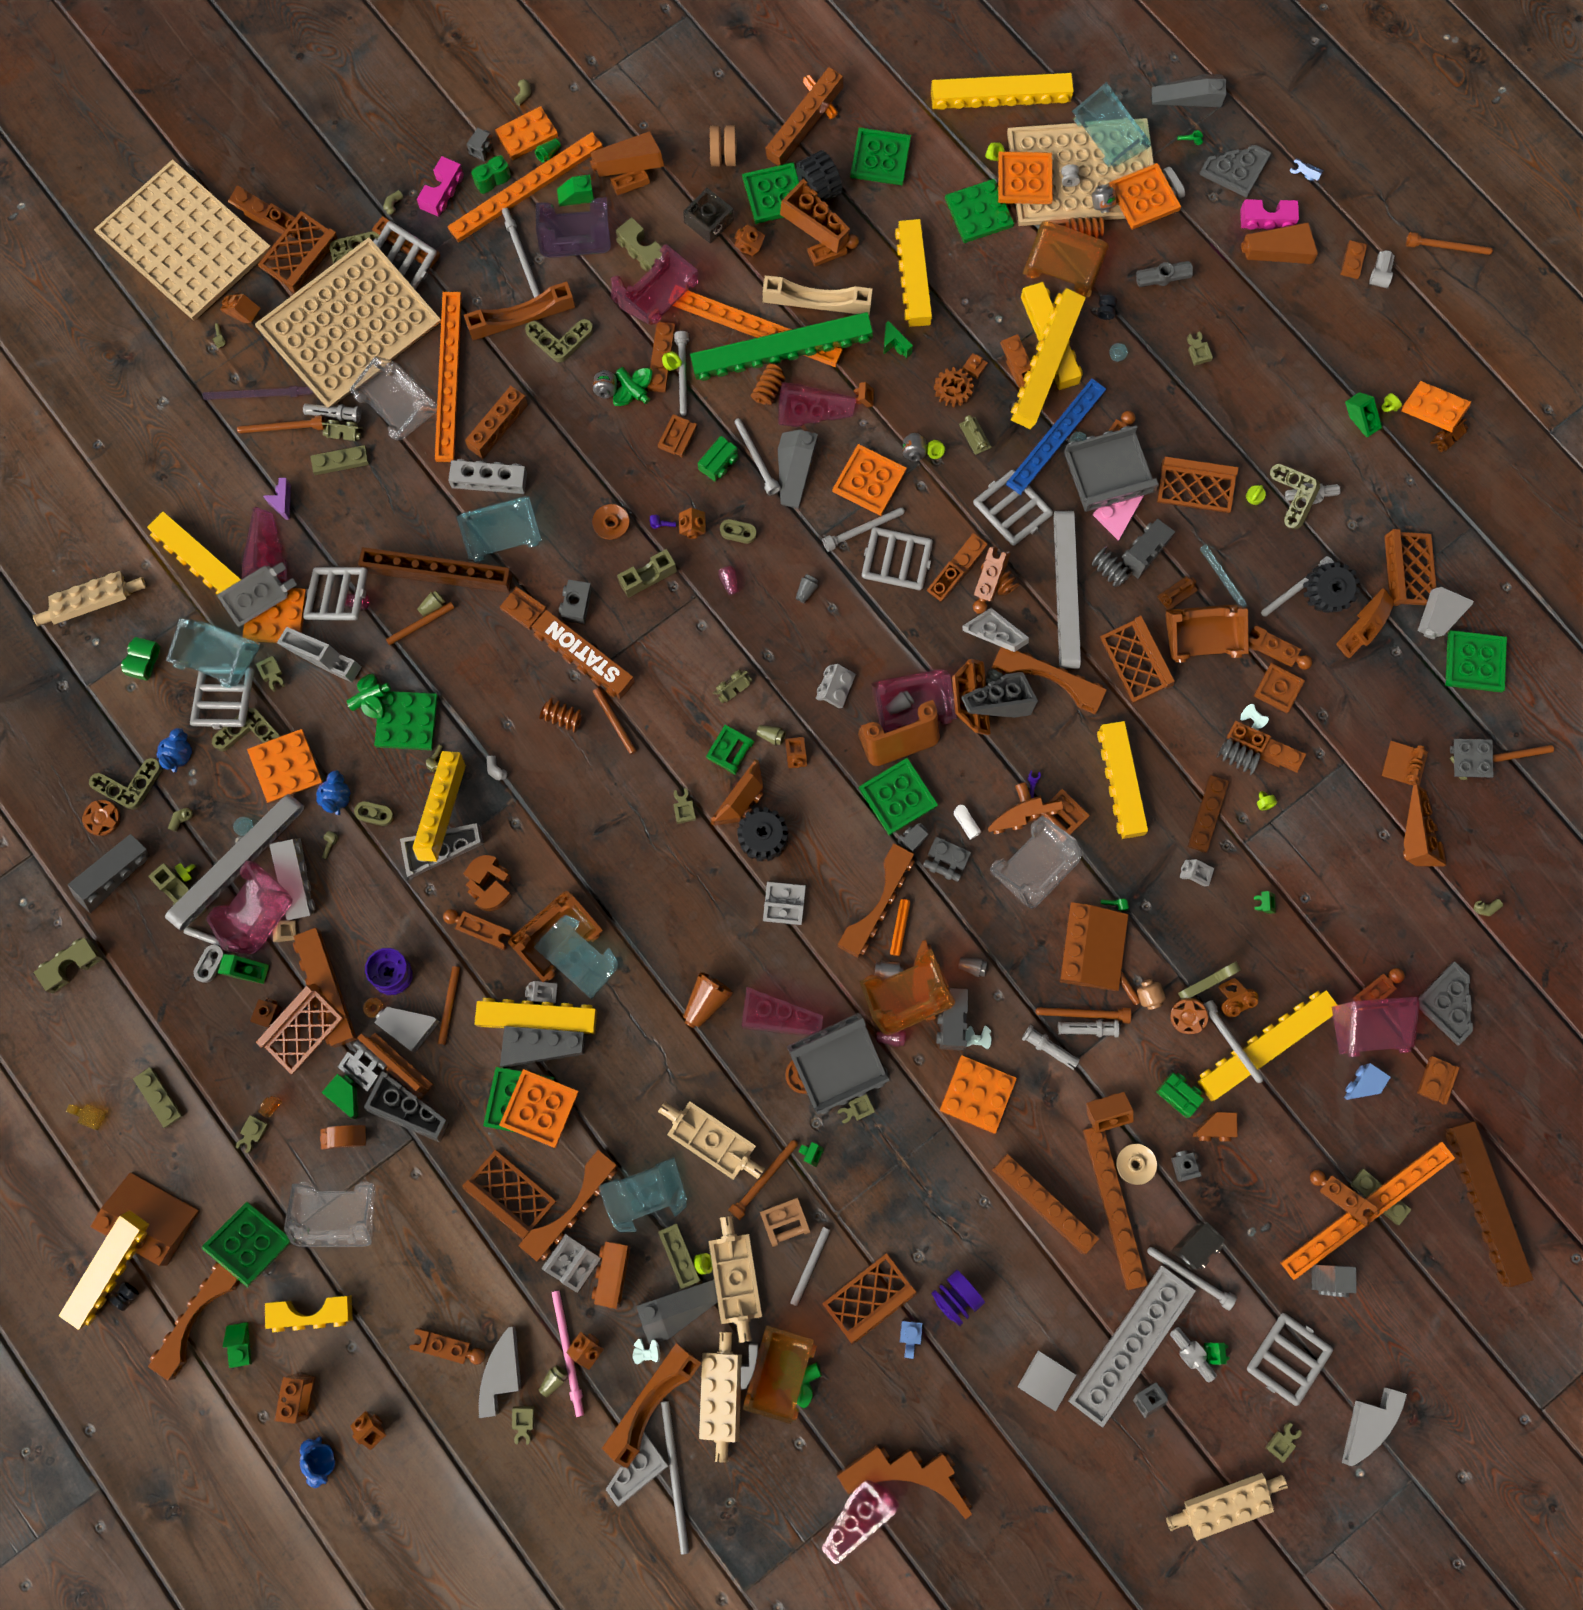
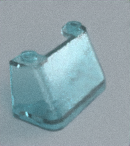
(1111, 126)
(499, 527)
(211, 651)

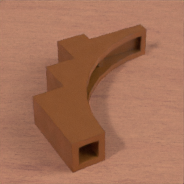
(905, 1467)

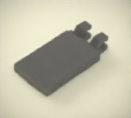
(255, 593)

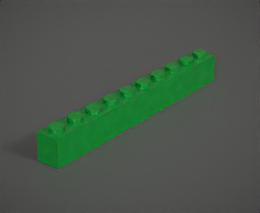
(782, 346)

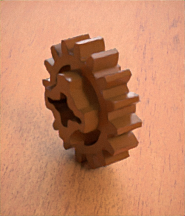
(952, 388)

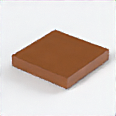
(1279, 688)

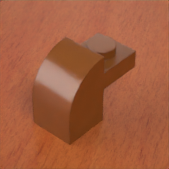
(484, 866)
(491, 899)
(343, 1136)

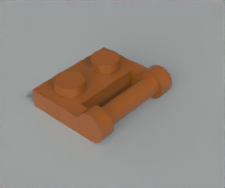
(1072, 813)

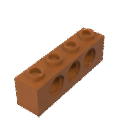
(496, 422)

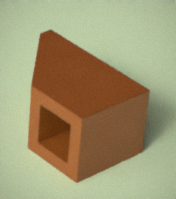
(240, 307)
(1218, 1125)

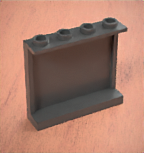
(1109, 468)
(838, 1064)

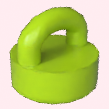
(993, 150)
(671, 361)
(1391, 401)
(935, 449)
(1255, 495)
(1266, 802)
(183, 872)
(703, 1263)

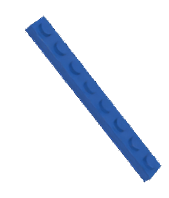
(1056, 436)

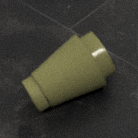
(431, 603)
(771, 734)
(553, 1380)

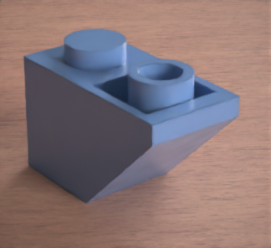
(1367, 1083)

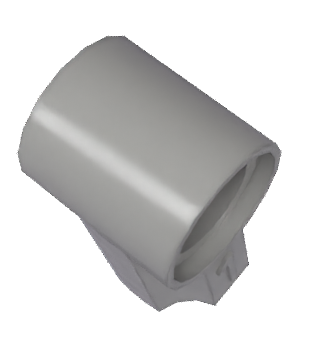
(1382, 272)

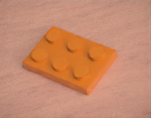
(526, 133)
(1436, 406)

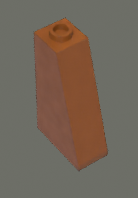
(627, 156)
(1283, 244)

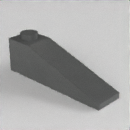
(1005, 697)

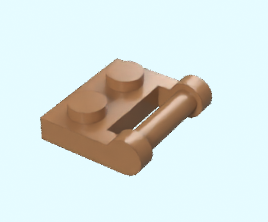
(782, 1215)

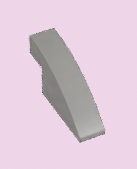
(319, 654)
(500, 1374)
(1372, 1425)

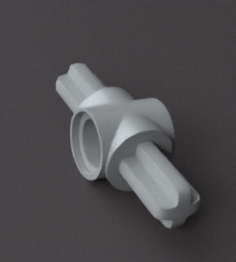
(1324, 491)
(1193, 1354)

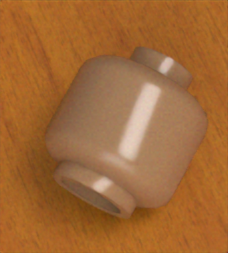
(1151, 994)

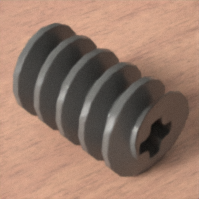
(1110, 568)
(1239, 755)

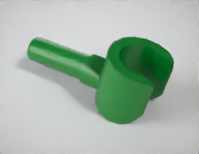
(1196, 137)
(1122, 903)

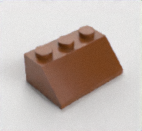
(611, 1274)

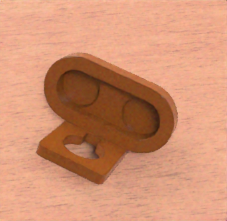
(1239, 1000)

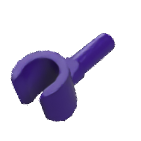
(656, 523)
(1033, 781)

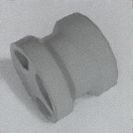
(1070, 175)

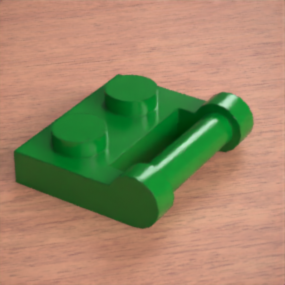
(724, 746)

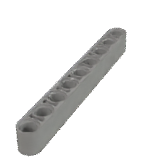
(1066, 590)
(229, 866)

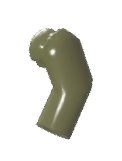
(525, 91)
(391, 200)
(179, 817)
(1487, 910)

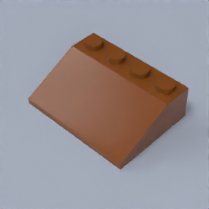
(1093, 947)
(165, 1214)

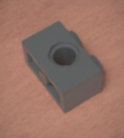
(575, 612)

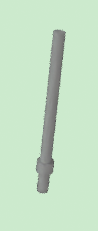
(511, 227)

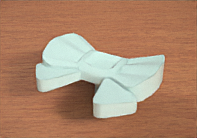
(1250, 712)
(983, 1039)
(641, 1354)

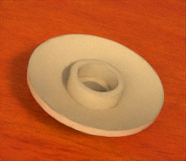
(1145, 1159)

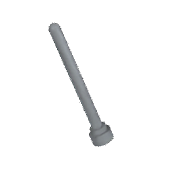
(681, 340)
(771, 485)
(831, 542)
(1291, 592)
(1212, 1013)
(1226, 1299)

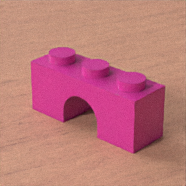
(435, 199)
(1255, 216)

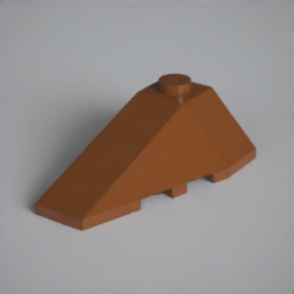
(1420, 836)

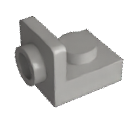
(1197, 872)
(541, 992)

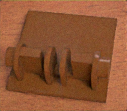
(1404, 763)

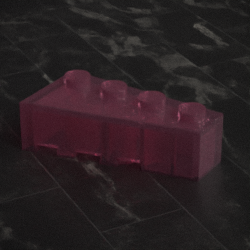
(778, 1016)

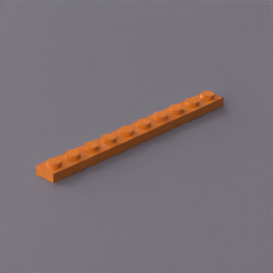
(524, 187)
(742, 321)
(448, 377)
(1382, 1198)

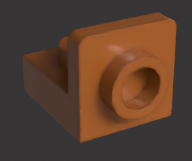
(796, 752)

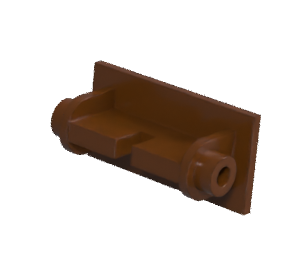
(1444, 437)
(1178, 592)

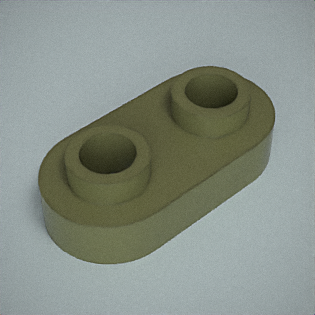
(738, 532)
(374, 814)

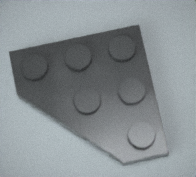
(1236, 168)
(1449, 1003)

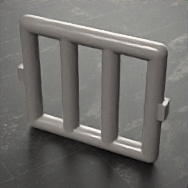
(418, 244)
(1002, 527)
(331, 572)
(901, 581)
(219, 723)
(1264, 1353)

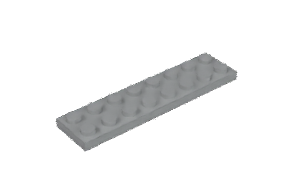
(1131, 1346)

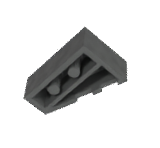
(1147, 547)
(954, 1022)

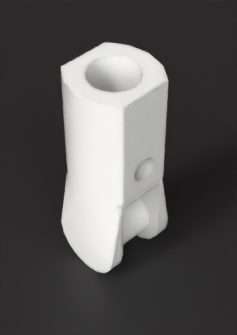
(966, 821)

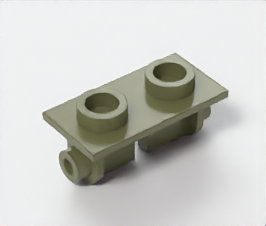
(334, 430)
(974, 435)
(725, 689)

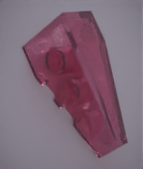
(806, 405)
(262, 545)
(861, 1516)

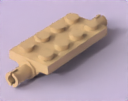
(88, 597)
(711, 1140)
(735, 1279)
(721, 1397)
(1228, 1506)

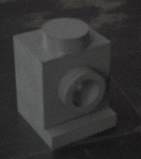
(480, 144)
(913, 837)
(1181, 1172)
(1154, 1392)

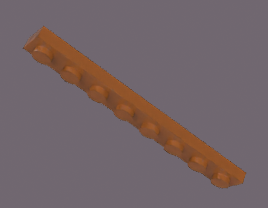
(1115, 1209)

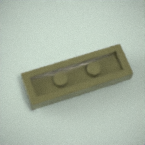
(339, 460)
(158, 1097)
(1367, 1184)
(679, 1256)

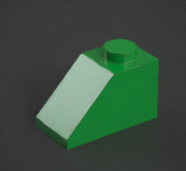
(575, 191)
(1364, 413)
(243, 968)
(343, 1094)

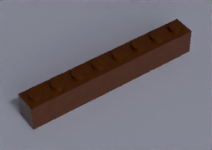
(436, 570)
(1489, 1205)

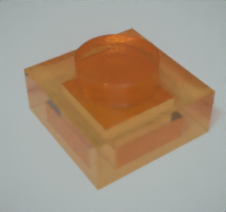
(269, 1106)

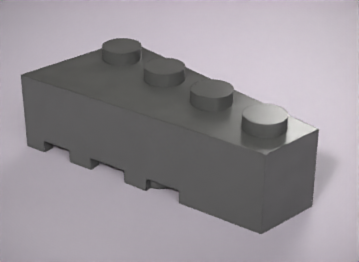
(108, 873)
(538, 1045)
(401, 1107)
(1334, 1280)

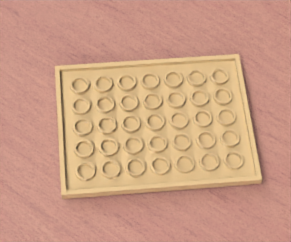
(1072, 147)
(345, 320)

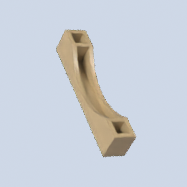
(849, 300)

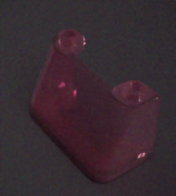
(658, 287)
(922, 688)
(253, 912)
(1376, 1025)

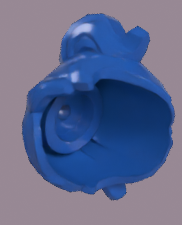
(174, 750)
(333, 793)
(316, 1461)

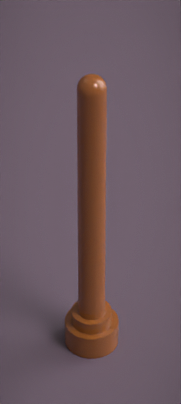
(1415, 240)
(315, 423)
(1122, 1015)
(739, 1208)

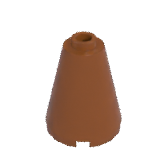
(705, 999)

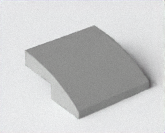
(784, 903)
(571, 1263)
(747, 1369)
(1046, 1381)

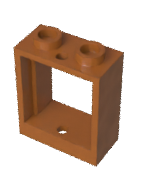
(298, 1394)

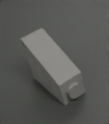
(1442, 612)
(406, 1027)

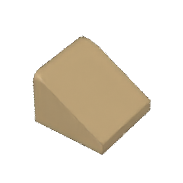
(284, 931)

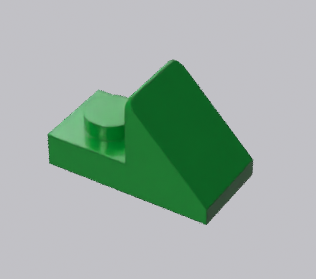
(895, 338)
(237, 1344)

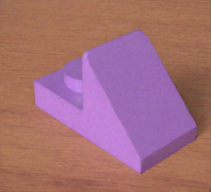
(281, 500)

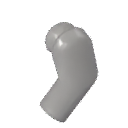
(495, 771)

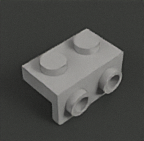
(835, 685)

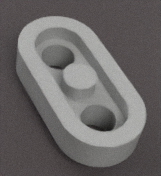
(1174, 182)
(207, 962)

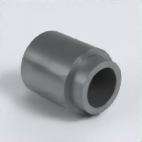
(887, 969)

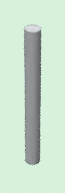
(810, 1266)

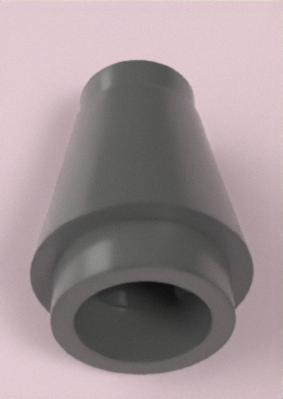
(806, 588)
(899, 703)
(974, 966)

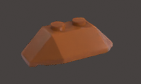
(965, 680)
(741, 798)

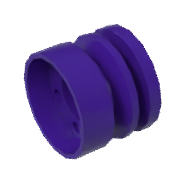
(378, 969)
(957, 1298)

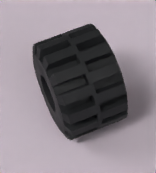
(820, 175)
(1321, 591)
(767, 845)

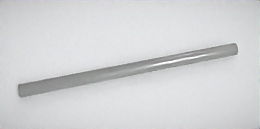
(675, 1477)

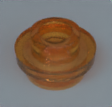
(367, 1007)

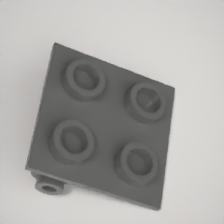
(1473, 758)

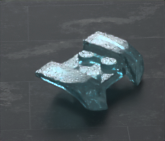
(576, 956)
(643, 1195)

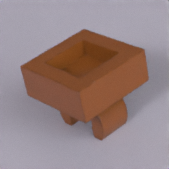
(975, 365)
(865, 393)

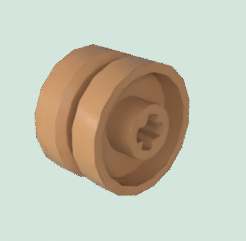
(723, 146)

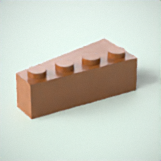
(814, 217)

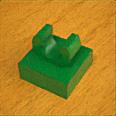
(1268, 902)
(812, 1154)
(1216, 1353)

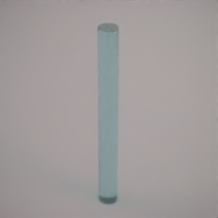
(1223, 576)

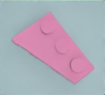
(1117, 516)

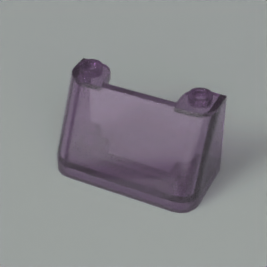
(573, 232)

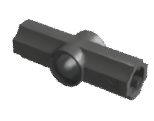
(1154, 275)

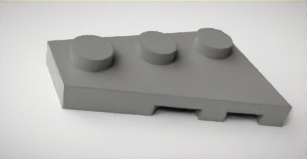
(996, 630)
(641, 1471)

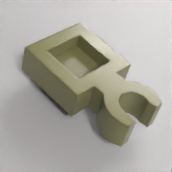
(1199, 351)
(270, 671)
(684, 809)
(859, 1108)
(252, 1131)
(523, 1421)
(1282, 1445)

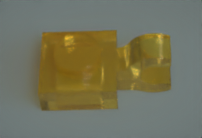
(89, 1116)

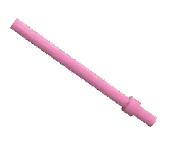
(575, 1393)

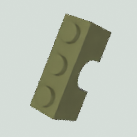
(629, 236)
(657, 569)
(170, 883)
(53, 972)

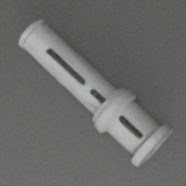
(341, 412)
(1099, 1028)
(1042, 1042)

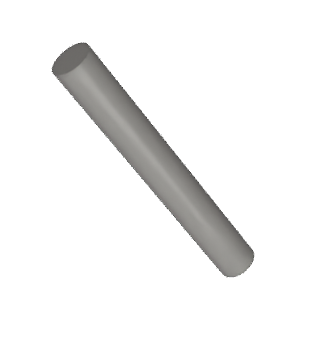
(202, 936)

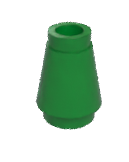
(546, 150)

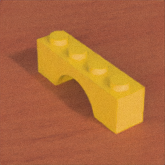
(283, 1314)

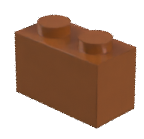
(1109, 1112)

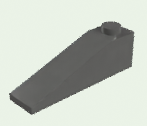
(1200, 90)
(794, 461)
(673, 1312)

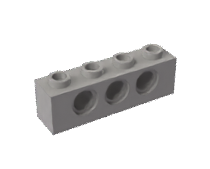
(514, 484)

